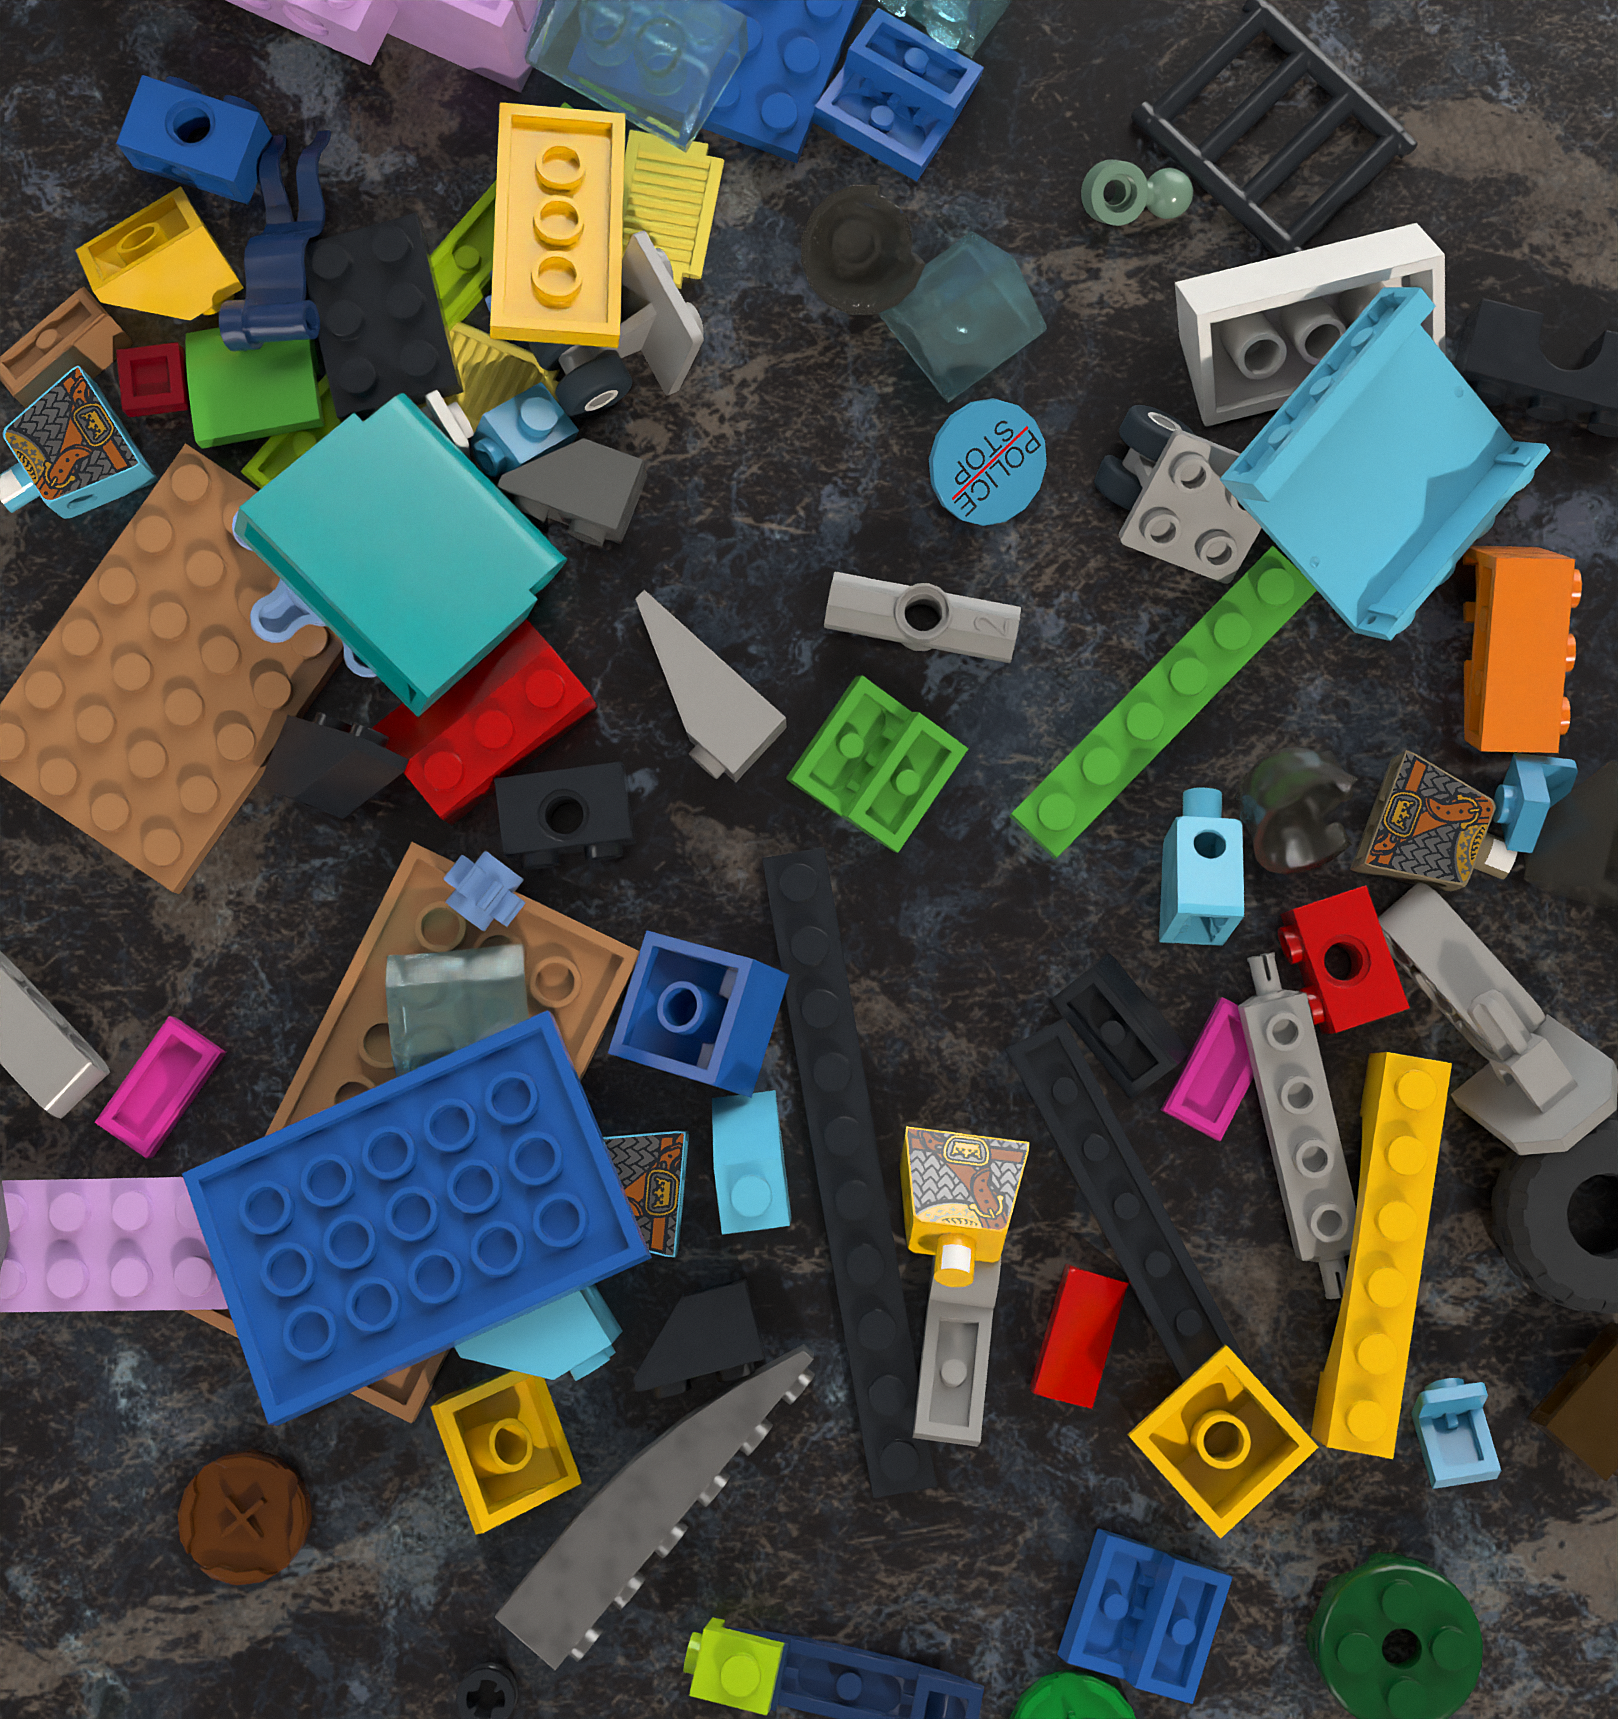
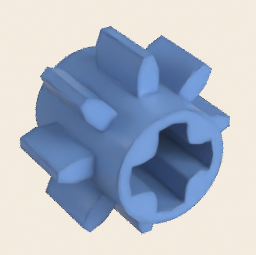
(484, 890)

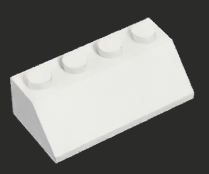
(1269, 323)

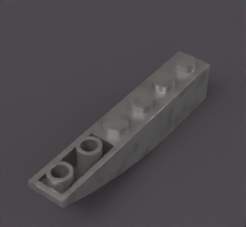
(641, 1513)

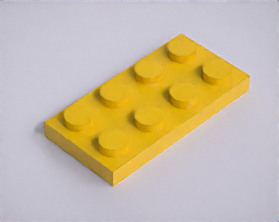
(558, 226)

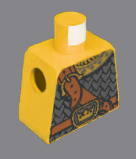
(959, 1198)

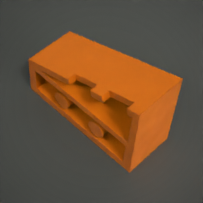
(1519, 648)

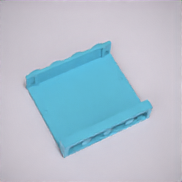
(1381, 468)

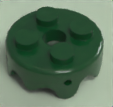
(1369, 1604)

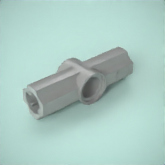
(879, 610)

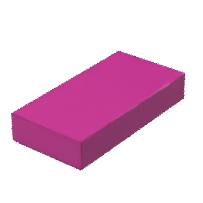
(1213, 1074)
(160, 1087)

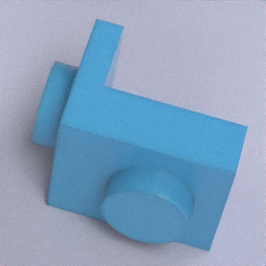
(521, 431)
(1527, 794)
(1455, 1433)

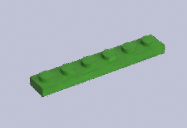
(1163, 702)

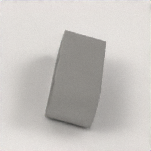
(1451, 962)
(43, 1047)

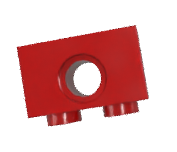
(1373, 983)

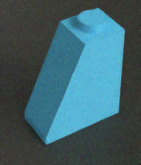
(749, 1163)

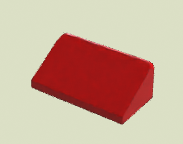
(1078, 1336)

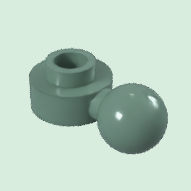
(1164, 193)

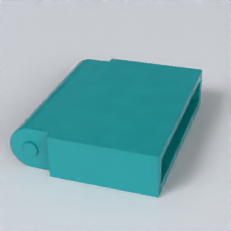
(401, 549)

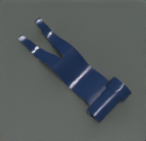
(275, 259)

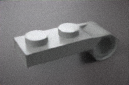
(956, 1358)

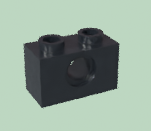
(530, 800)

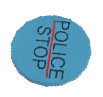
(987, 462)

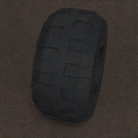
(1534, 1228)

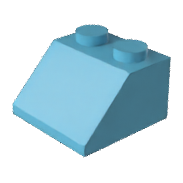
(552, 1340)

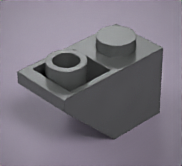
(581, 487)

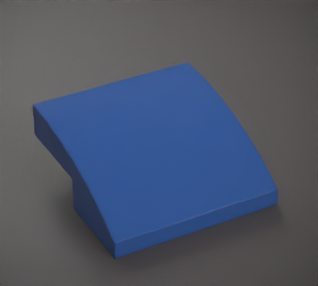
(897, 94)
(1145, 1616)

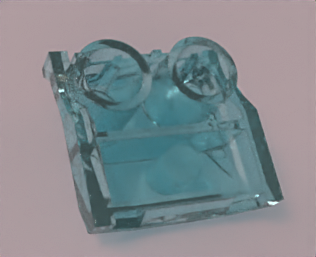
(451, 1000)

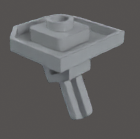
(1540, 1085)

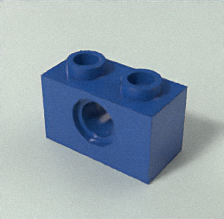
(221, 163)

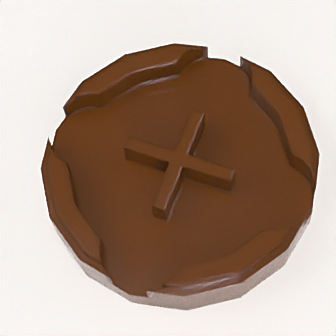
(245, 1517)

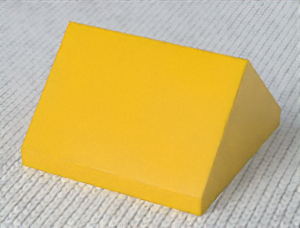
(505, 1446)

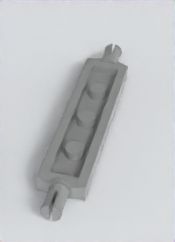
(1299, 1123)

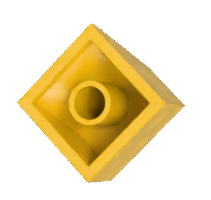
(1222, 1441)

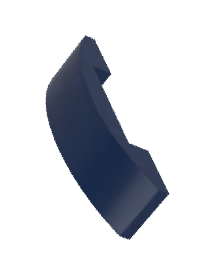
(865, 1684)

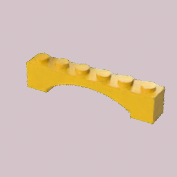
(1372, 1337)

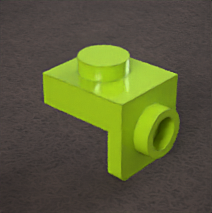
(733, 1667)

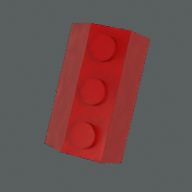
(488, 723)

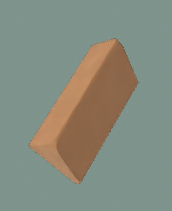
(70, 336)

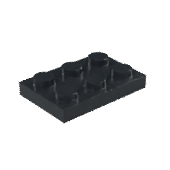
(380, 317)

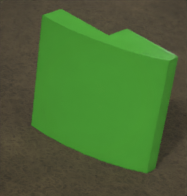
(251, 391)
(877, 763)

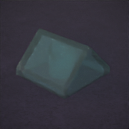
(966, 315)

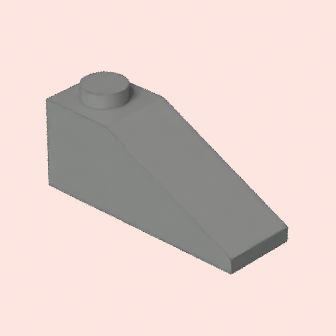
(717, 706)

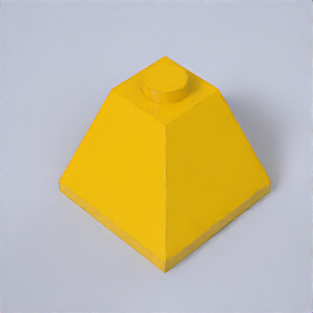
(160, 262)

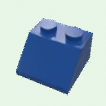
(699, 1013)

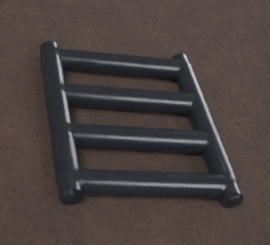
(1302, 59)

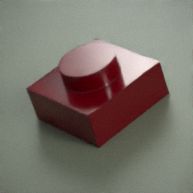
(153, 379)

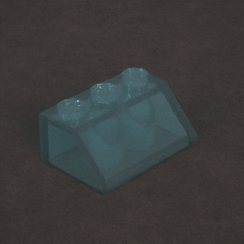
(643, 57)

